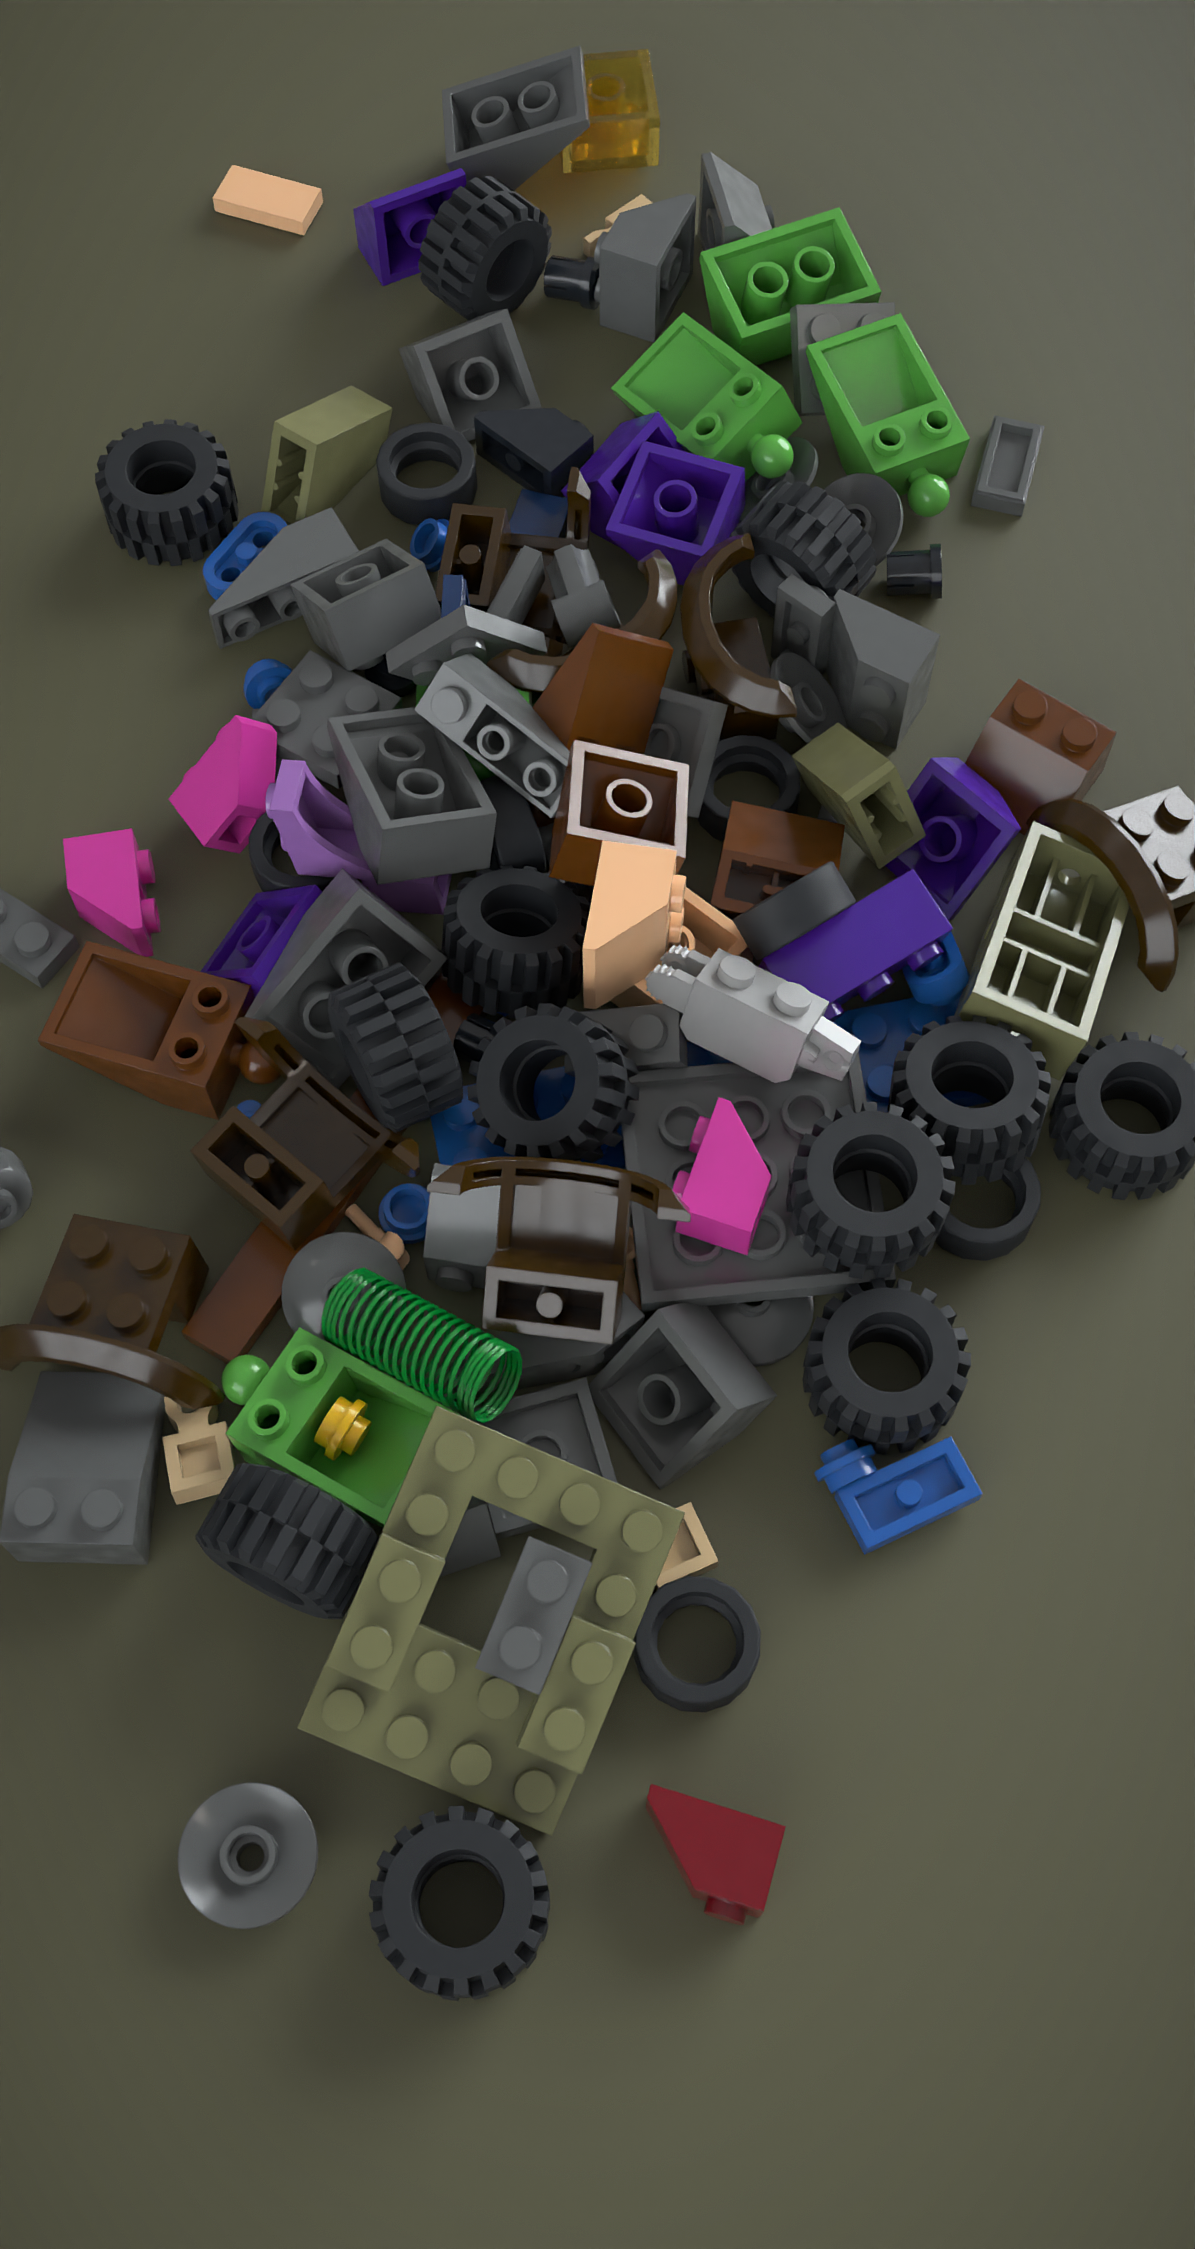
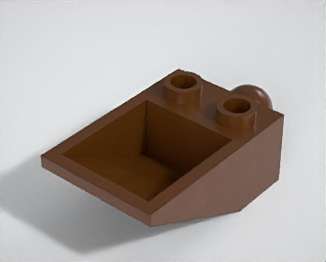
(605, 693)
(156, 1029)

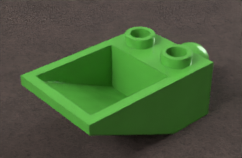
(713, 400)
(889, 411)
(293, 1398)

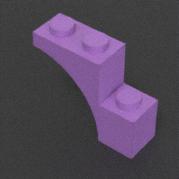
(322, 841)

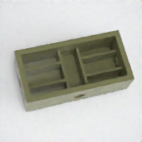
(1047, 946)

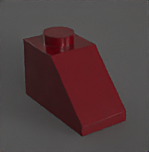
(718, 1851)

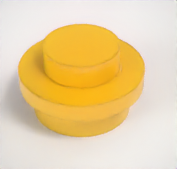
(343, 1428)

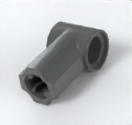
(579, 594)

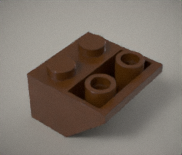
(767, 853)

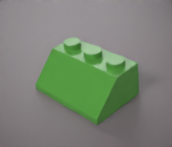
(766, 274)

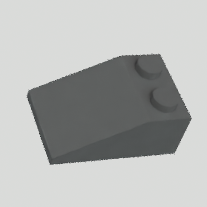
(516, 117)
(411, 796)
(335, 944)
(85, 1471)

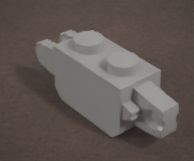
(751, 1015)

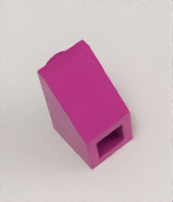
(229, 785)
(109, 887)
(725, 1183)

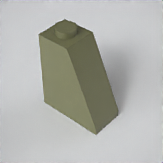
(323, 453)
(861, 793)

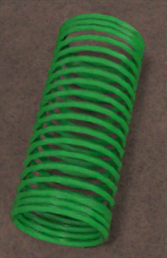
(472, 1374)

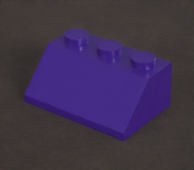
(865, 945)

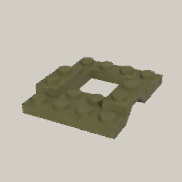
(415, 1692)

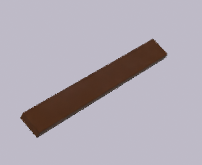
(252, 1284)

